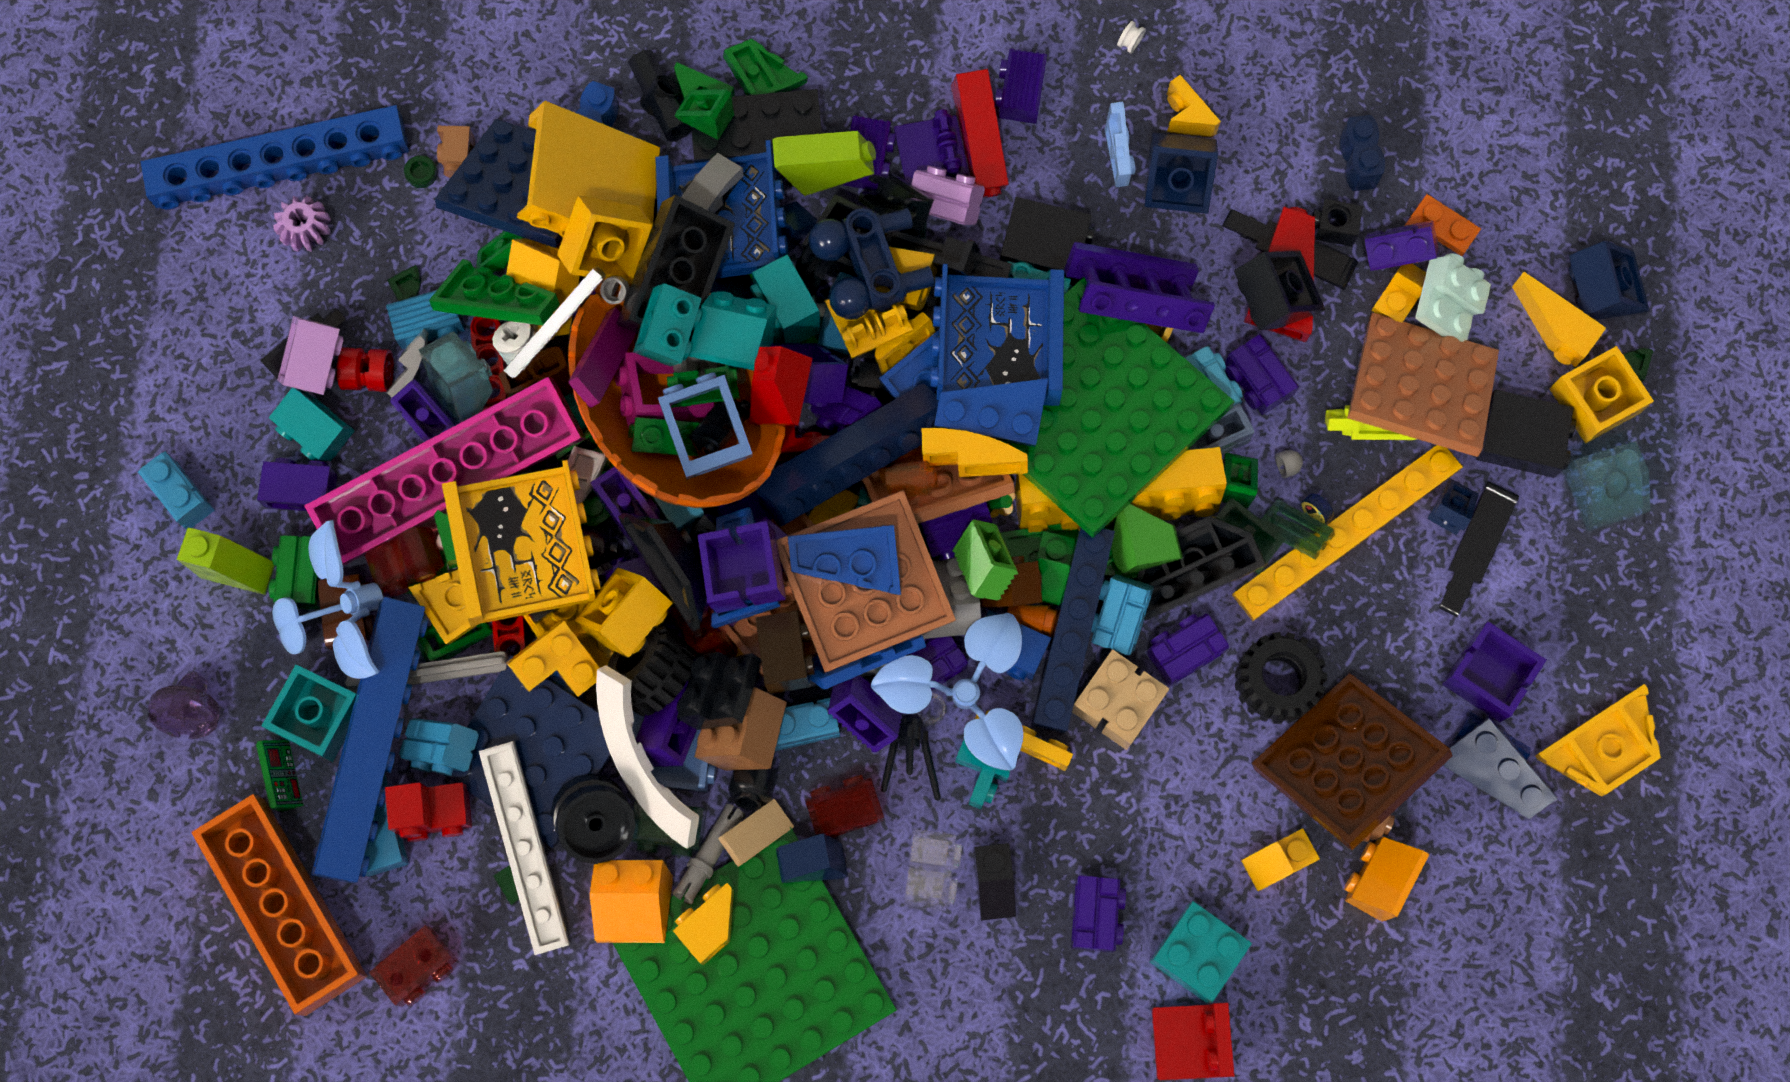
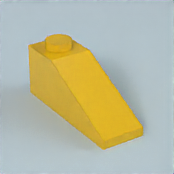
(1561, 325)

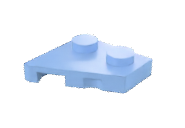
(1118, 141)

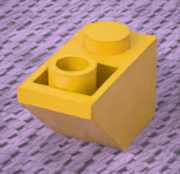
(709, 926)

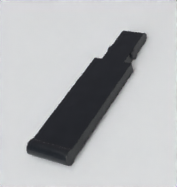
(1328, 263)
(1478, 545)

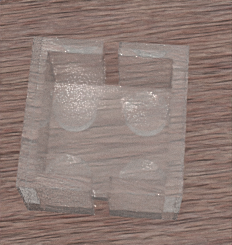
(933, 853)

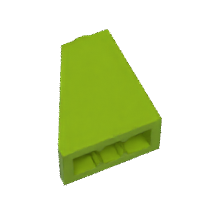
(823, 159)
(225, 561)

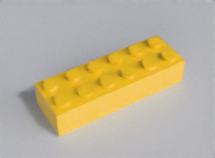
(1187, 487)

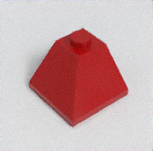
(778, 386)

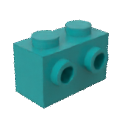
(668, 325)
(311, 425)

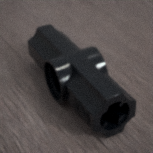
(659, 94)

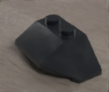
(1212, 557)
(673, 564)

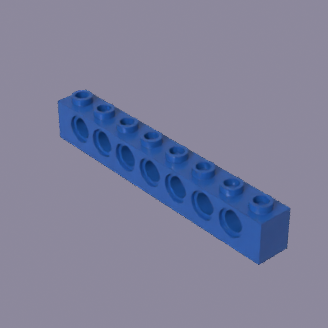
(227, 158)

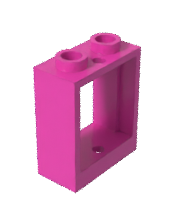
(631, 399)

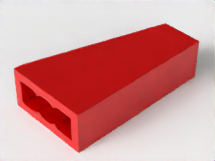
(980, 130)
(1294, 233)

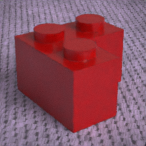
(423, 810)

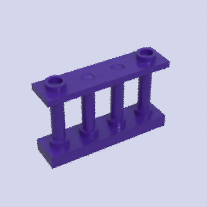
(1138, 287)

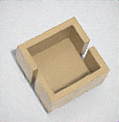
(1120, 699)

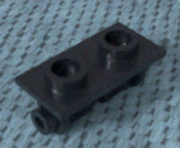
(716, 428)

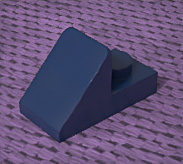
(1454, 507)

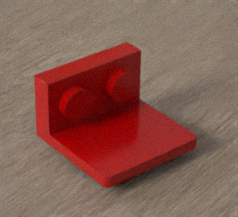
(1192, 1042)

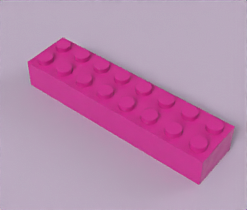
(478, 450)

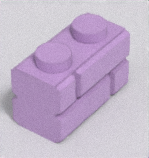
(953, 198)

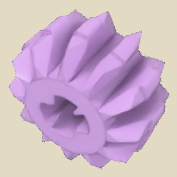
(306, 233)

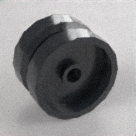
(592, 819)

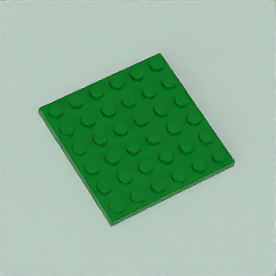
(1121, 416)
(770, 997)

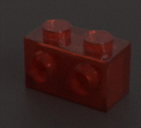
(413, 967)

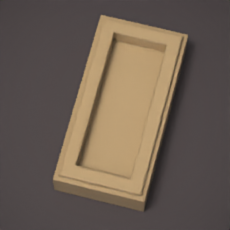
(756, 832)

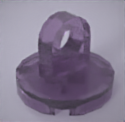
(184, 708)

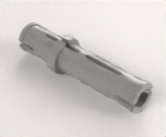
(701, 866)

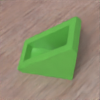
(1142, 541)

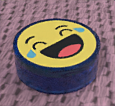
(1317, 508)

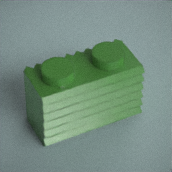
(984, 560)

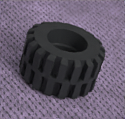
(1300, 658)
(656, 669)

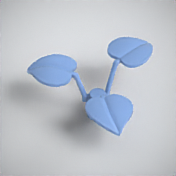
(357, 600)
(993, 642)

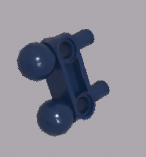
(871, 260)

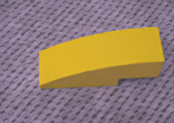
(972, 452)

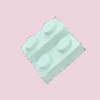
(1452, 296)

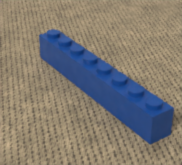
(369, 741)

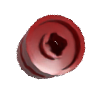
(353, 369)

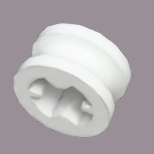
(1131, 37)

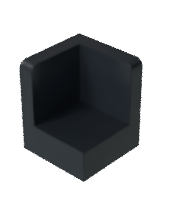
(958, 255)

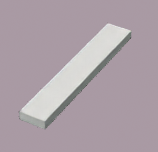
(524, 848)

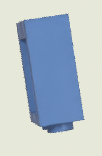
(717, 459)

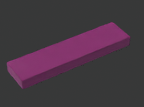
(601, 359)

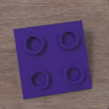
(932, 144)

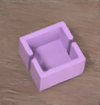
(310, 355)

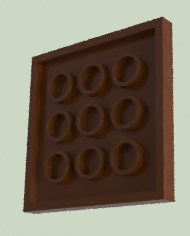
(1351, 761)

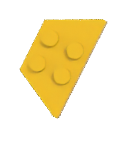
(1607, 746)

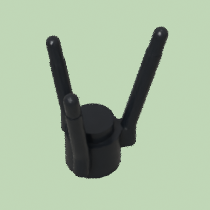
(909, 739)

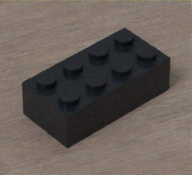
(761, 119)
(680, 252)

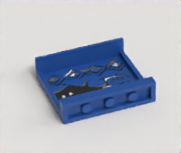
(749, 204)
(998, 332)

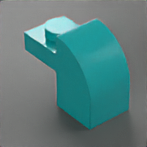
(984, 788)

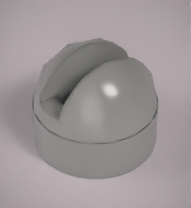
(609, 288)
(1291, 460)

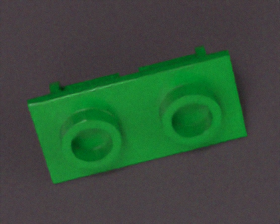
(689, 379)
(653, 436)

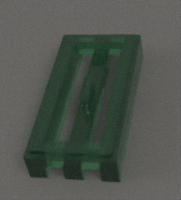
(1295, 541)

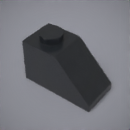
(994, 881)

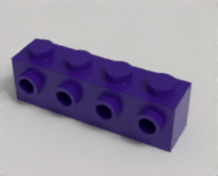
(622, 497)

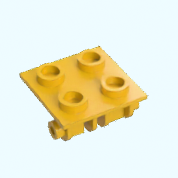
(873, 328)

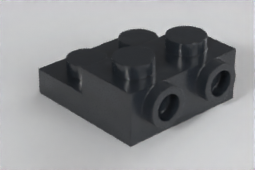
(718, 690)

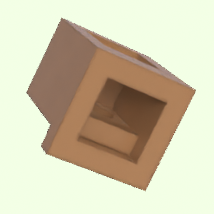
(455, 147)

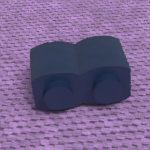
(1363, 155)

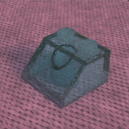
(457, 376)
(1610, 485)

